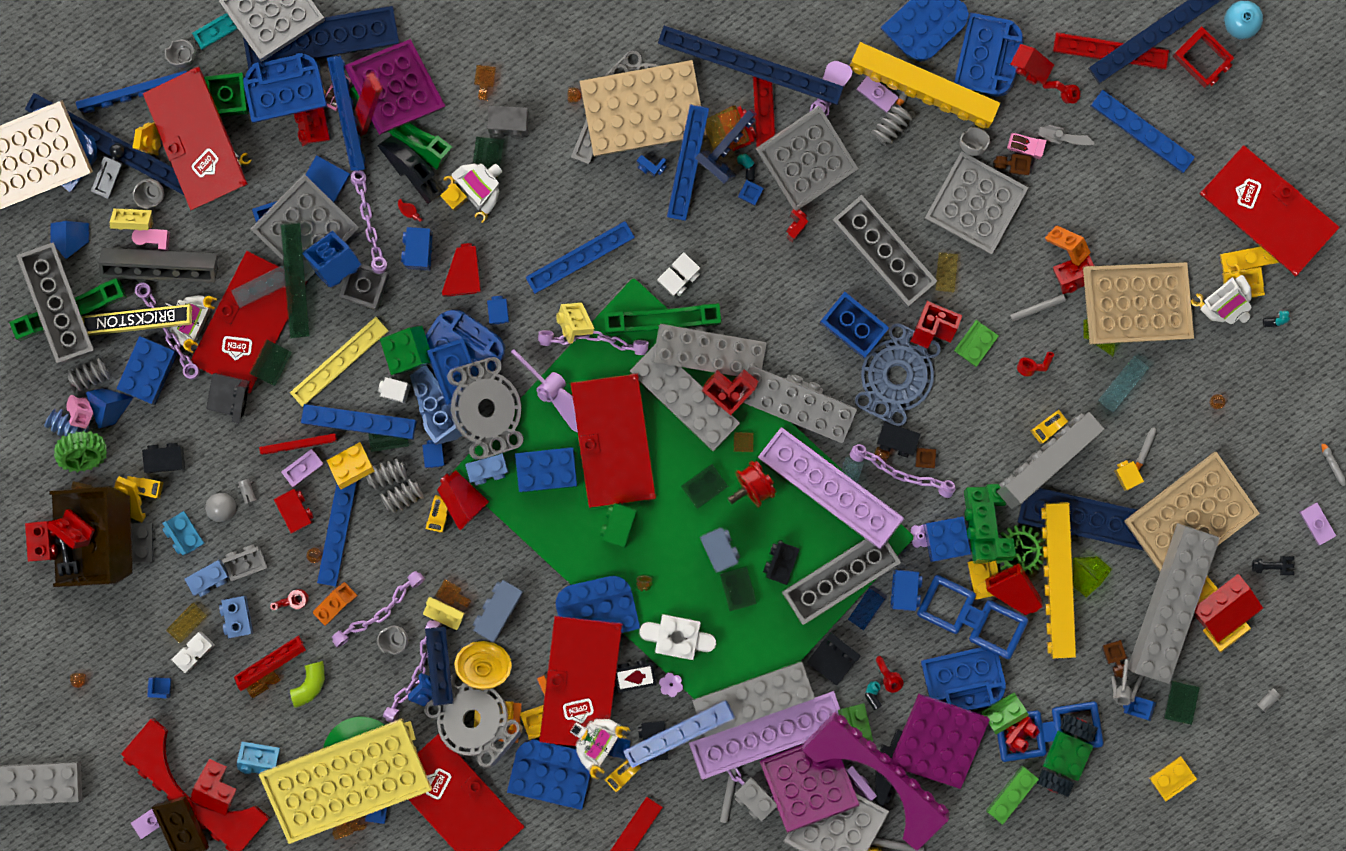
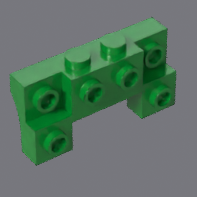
(982, 525)

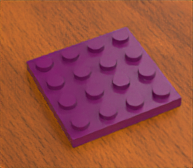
(405, 85)
(939, 741)
(807, 789)

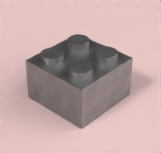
(508, 121)
(364, 287)

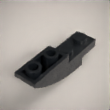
(413, 166)
(882, 784)

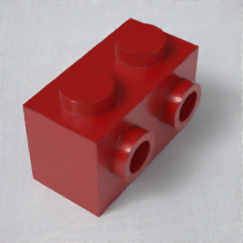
(1032, 65)
(294, 510)
(40, 542)

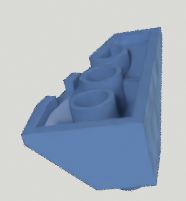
(432, 407)

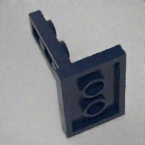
(711, 159)

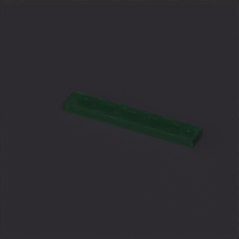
(294, 280)

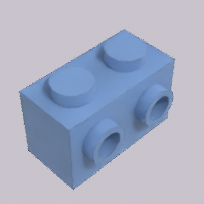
(487, 468)
(207, 578)
(236, 617)

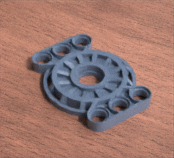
(886, 392)

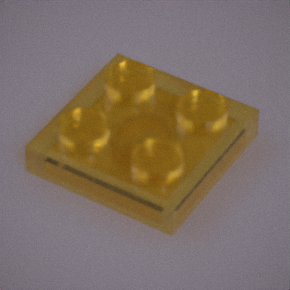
(721, 124)

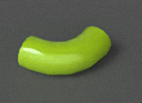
(311, 686)

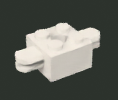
(677, 637)

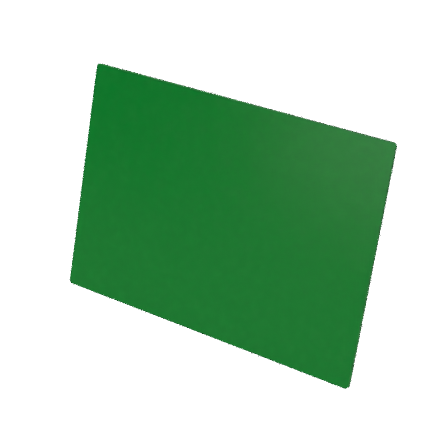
(669, 528)

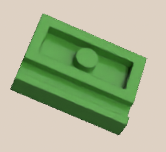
(976, 343)
(1005, 713)
(858, 718)

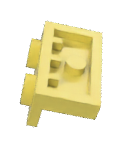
(131, 219)
(574, 321)
(443, 613)

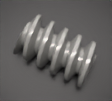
(891, 125)
(88, 375)
(387, 474)
(402, 496)

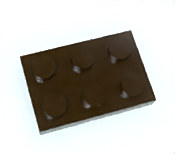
(180, 825)

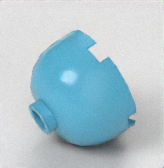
(1238, 25)

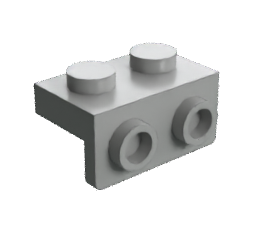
(244, 563)
(756, 799)

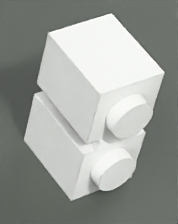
(686, 268)
(394, 390)
(198, 646)

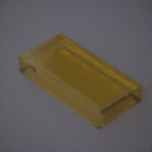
(946, 272)
(186, 622)

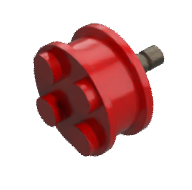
(753, 484)

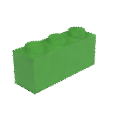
(1012, 794)

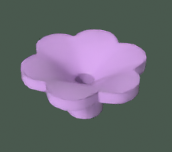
(917, 541)
(671, 690)

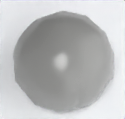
(180, 53)
(974, 141)
(148, 193)
(220, 507)
(392, 640)

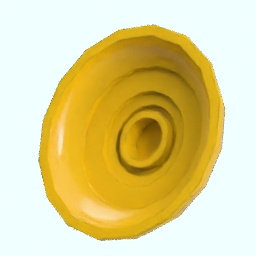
(483, 665)

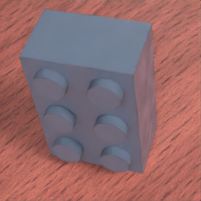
(719, 549)
(497, 610)

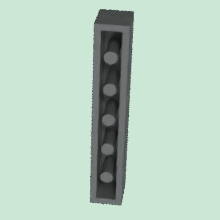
(158, 265)

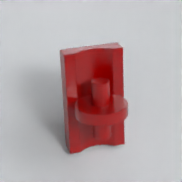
(1018, 732)

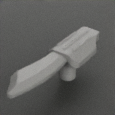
(1056, 135)

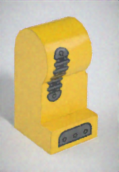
(1049, 426)
(148, 487)
(437, 516)
(621, 775)

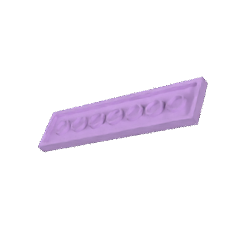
(831, 488)
(761, 736)

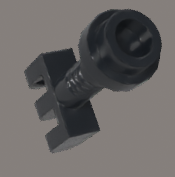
(67, 563)
(1258, 565)

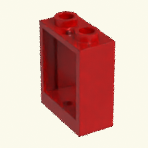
(1215, 46)

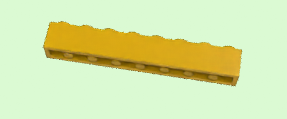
(924, 85)
(1059, 580)

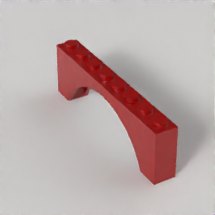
(149, 756)

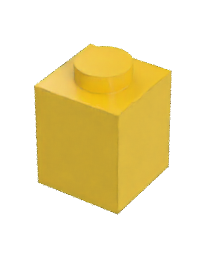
(454, 197)
(1128, 475)

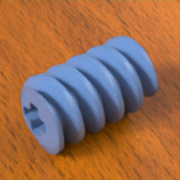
(61, 424)

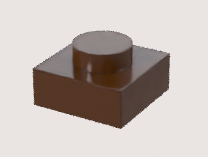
(925, 458)

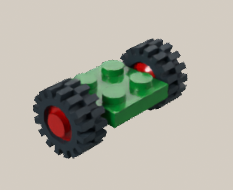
(1067, 755)

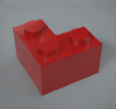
(935, 322)
(730, 394)
(210, 790)

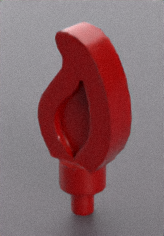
(409, 210)

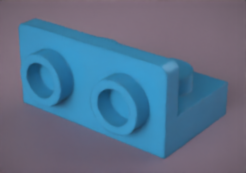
(182, 533)
(256, 758)

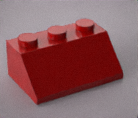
(1227, 608)

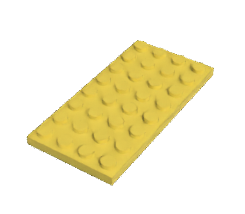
(345, 781)

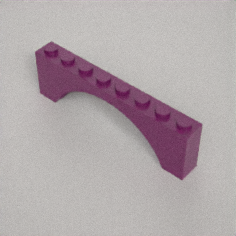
(841, 741)

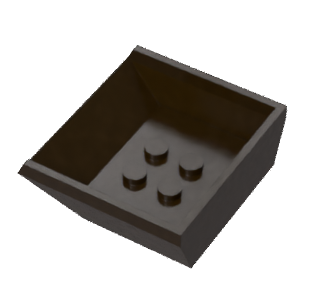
(110, 548)

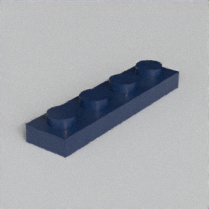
(439, 666)

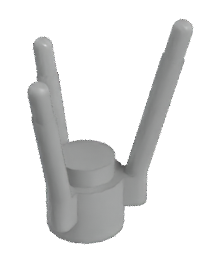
(1123, 694)

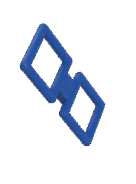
(972, 617)
(1049, 730)

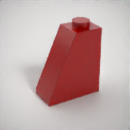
(463, 273)
(461, 498)
(1015, 589)

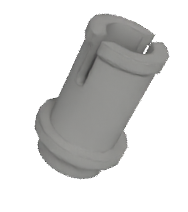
(247, 491)
(1269, 700)

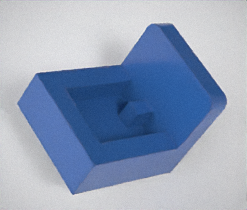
(646, 166)
(422, 692)
(1140, 708)

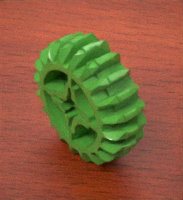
(80, 451)
(1018, 542)

